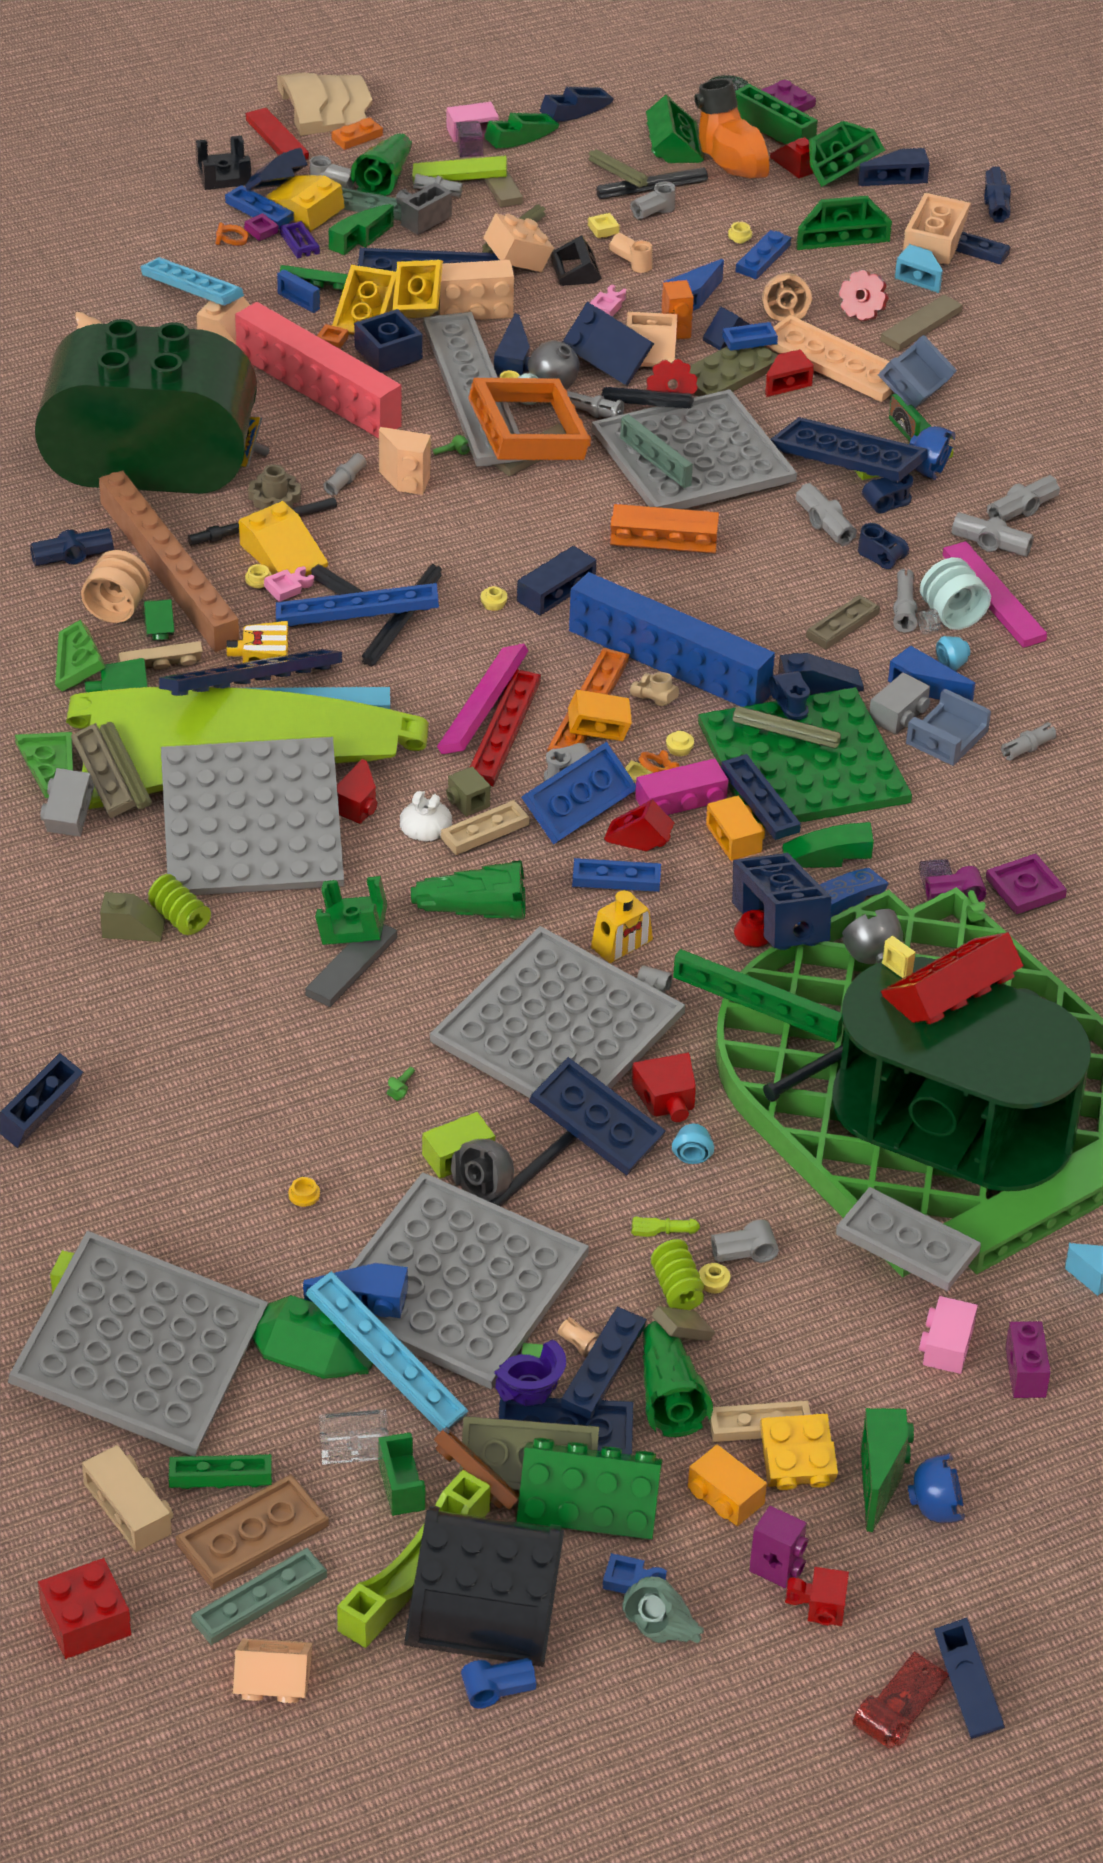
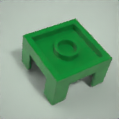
(352, 918)

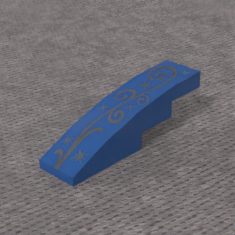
(853, 888)

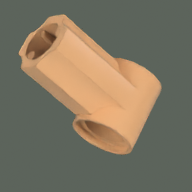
(636, 252)

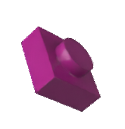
(261, 227)

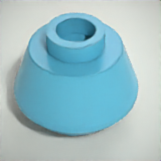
(952, 651)
(693, 1144)

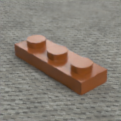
(453, 1448)

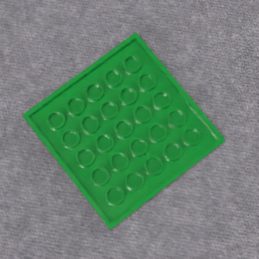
(809, 776)

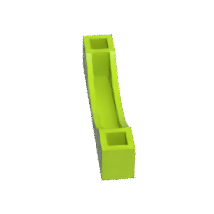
(380, 1598)

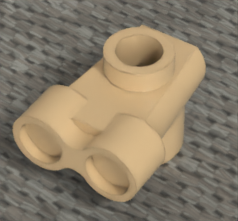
(655, 687)

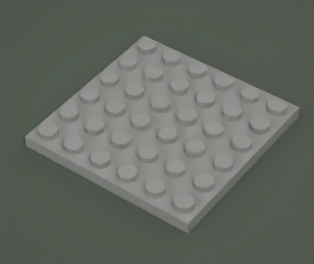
(716, 436)
(252, 815)
(552, 1006)
(473, 1276)
(138, 1343)

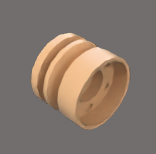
(115, 586)

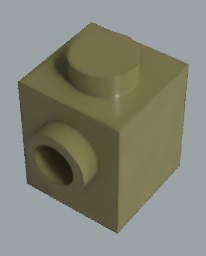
(468, 791)

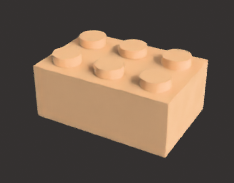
(478, 288)

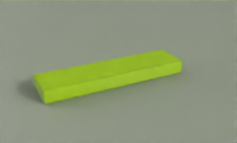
(463, 169)

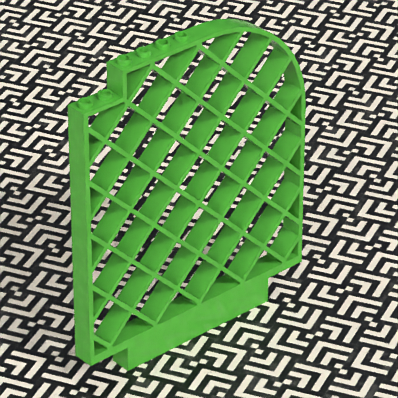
(999, 1223)

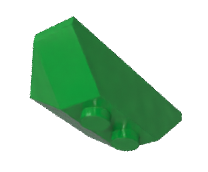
(841, 150)
(844, 223)
(305, 1339)

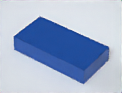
(298, 291)
(749, 336)

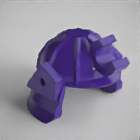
(531, 1378)

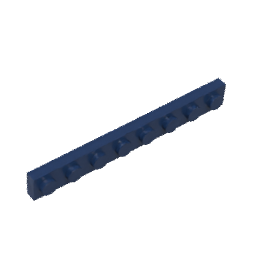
(243, 672)

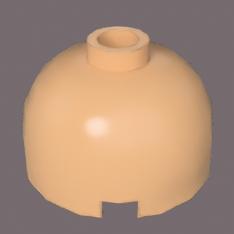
(786, 296)

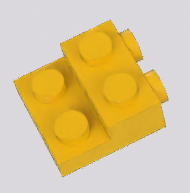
(798, 1451)

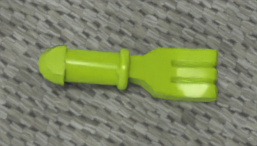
(652, 1226)

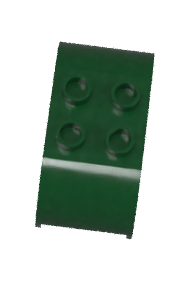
(147, 403)
(973, 1094)

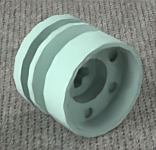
(955, 593)

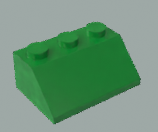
(673, 133)

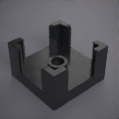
(223, 169)

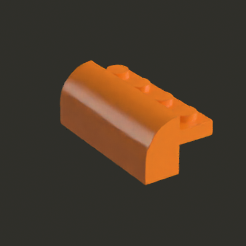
(664, 528)

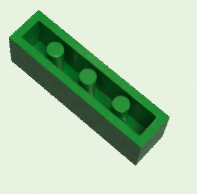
(774, 116)

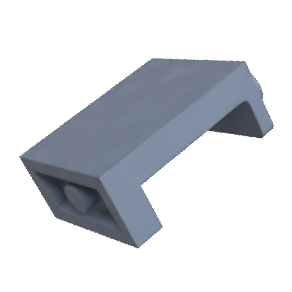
(917, 372)
(949, 728)

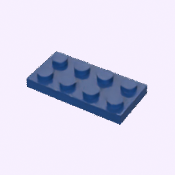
(579, 793)

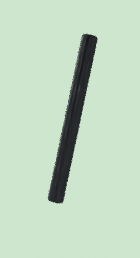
(396, 622)

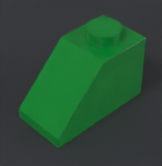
(158, 619)

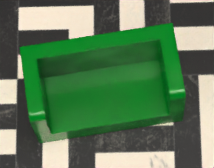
(399, 1474)

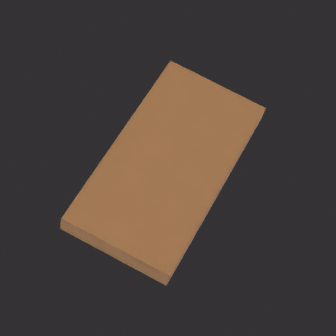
(251, 1531)

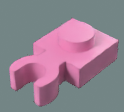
(609, 302)
(286, 585)

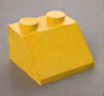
(417, 288)

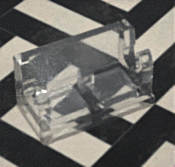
(351, 1435)

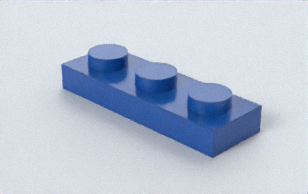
(256, 204)
(763, 254)
(616, 875)

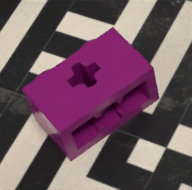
(1027, 1359)
(778, 1547)

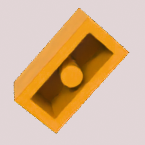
(599, 715)
(735, 827)
(726, 1485)

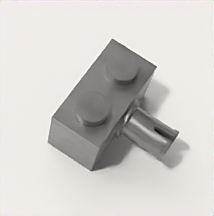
(425, 207)

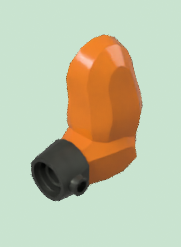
(727, 137)

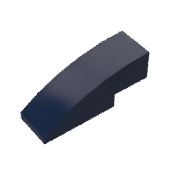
(575, 103)
(278, 170)

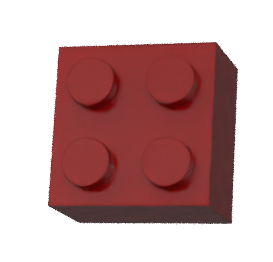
(84, 1608)

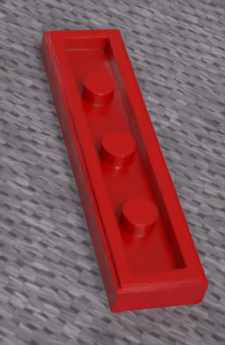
(274, 132)

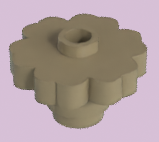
(273, 487)

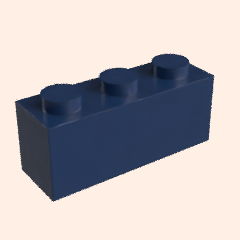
(553, 580)
(39, 1100)

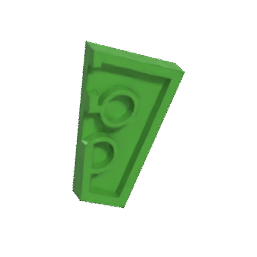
(76, 656)
(45, 753)

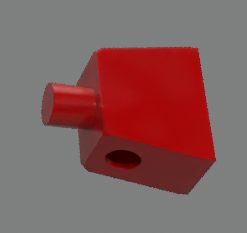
(666, 1085)

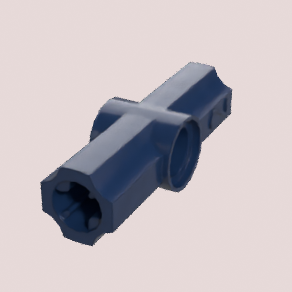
(997, 194)
(71, 546)

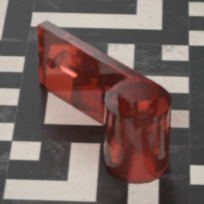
(900, 1702)

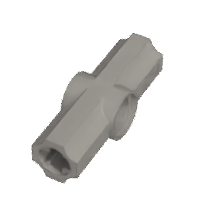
(1024, 499)
(826, 514)
(992, 534)

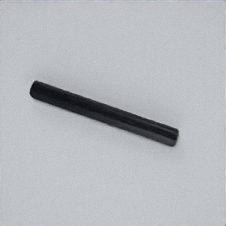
(677, 178)

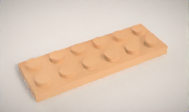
(833, 357)

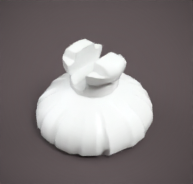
(425, 818)

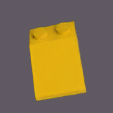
(310, 198)
(365, 295)
(280, 540)

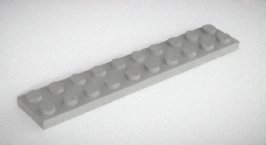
(460, 359)

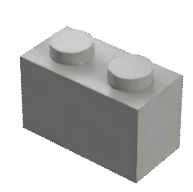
(899, 703)
(67, 802)

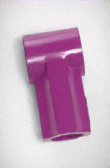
(965, 879)

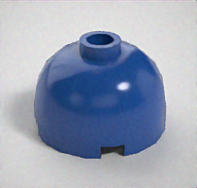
(936, 442)
(937, 1490)

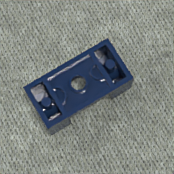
(786, 896)

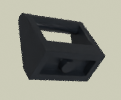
(583, 274)

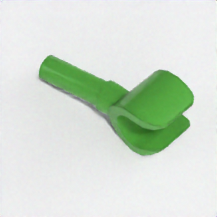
(458, 443)
(975, 910)
(398, 1087)

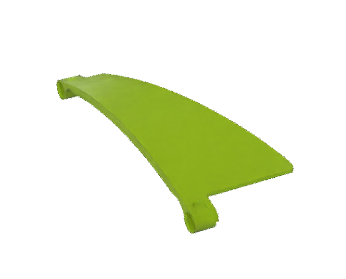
(156, 719)

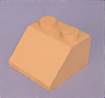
(221, 318)
(405, 459)
(272, 1669)

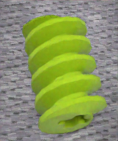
(178, 905)
(677, 1275)

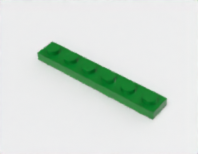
(758, 995)

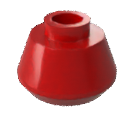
(750, 929)

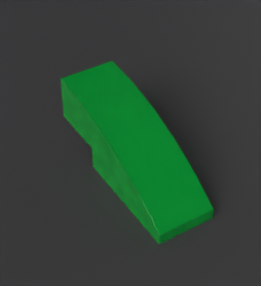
(519, 129)
(360, 228)
(831, 845)

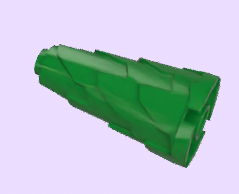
(381, 165)
(488, 891)
(674, 1391)

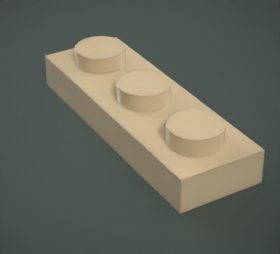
(163, 656)
(484, 827)
(743, 1421)

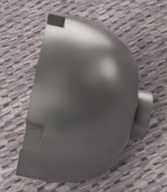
(555, 360)
(866, 937)
(483, 1168)

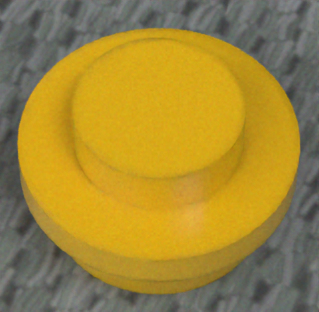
(304, 1192)

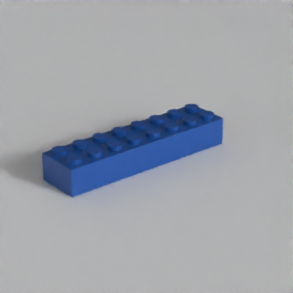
(670, 641)

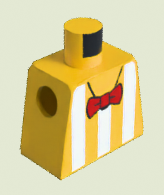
(260, 642)
(621, 927)

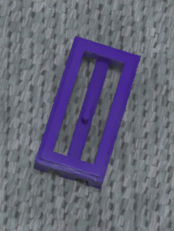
(295, 240)

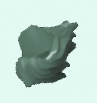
(660, 1611)

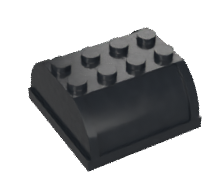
(484, 1587)

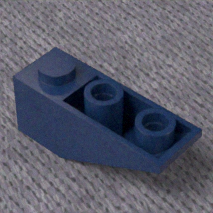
(969, 1677)

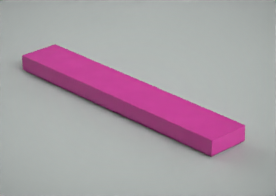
(1003, 602)
(482, 699)

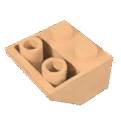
(658, 329)

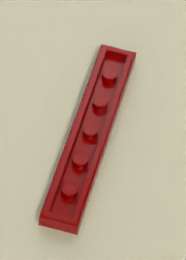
(505, 725)

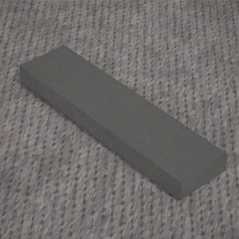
(348, 967)

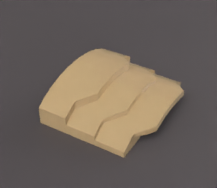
(325, 101)

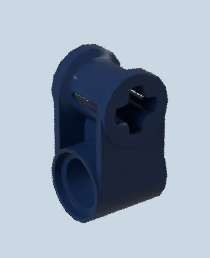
(887, 494)
(879, 546)
(791, 694)

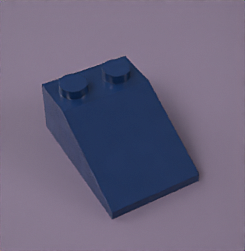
(607, 343)

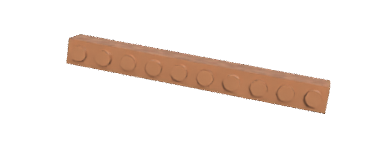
(169, 560)

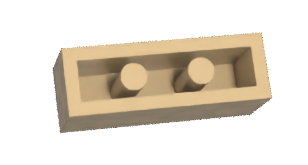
(127, 1498)

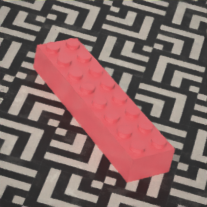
(318, 369)

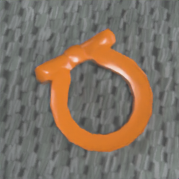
(231, 228)
(662, 759)

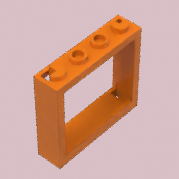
(510, 446)

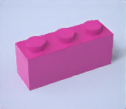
(683, 786)

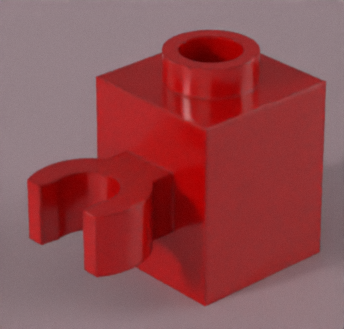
(825, 1595)

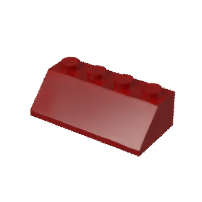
(955, 978)

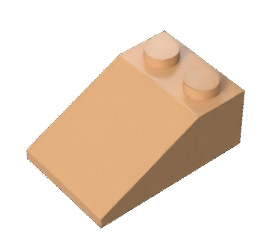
(937, 226)

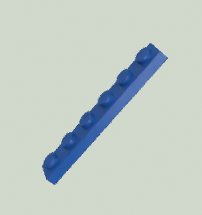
(358, 604)

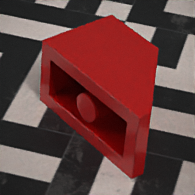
(794, 157)
(789, 373)
(357, 793)
(641, 828)

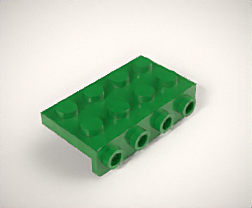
(589, 1488)

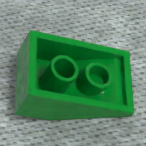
(883, 1458)

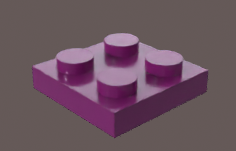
(791, 94)
(1026, 883)

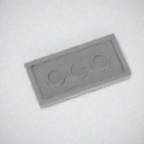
(908, 1238)

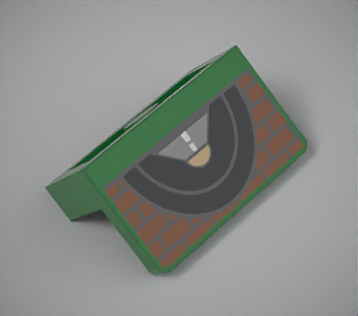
(906, 418)

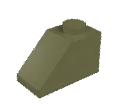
(130, 918)

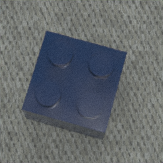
(388, 341)

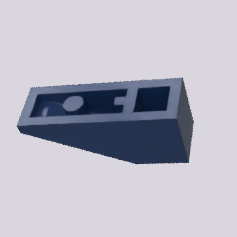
(896, 168)
(513, 349)
(820, 673)

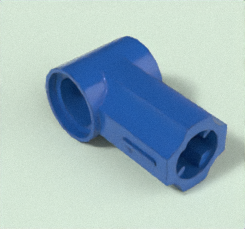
(489, 1682)

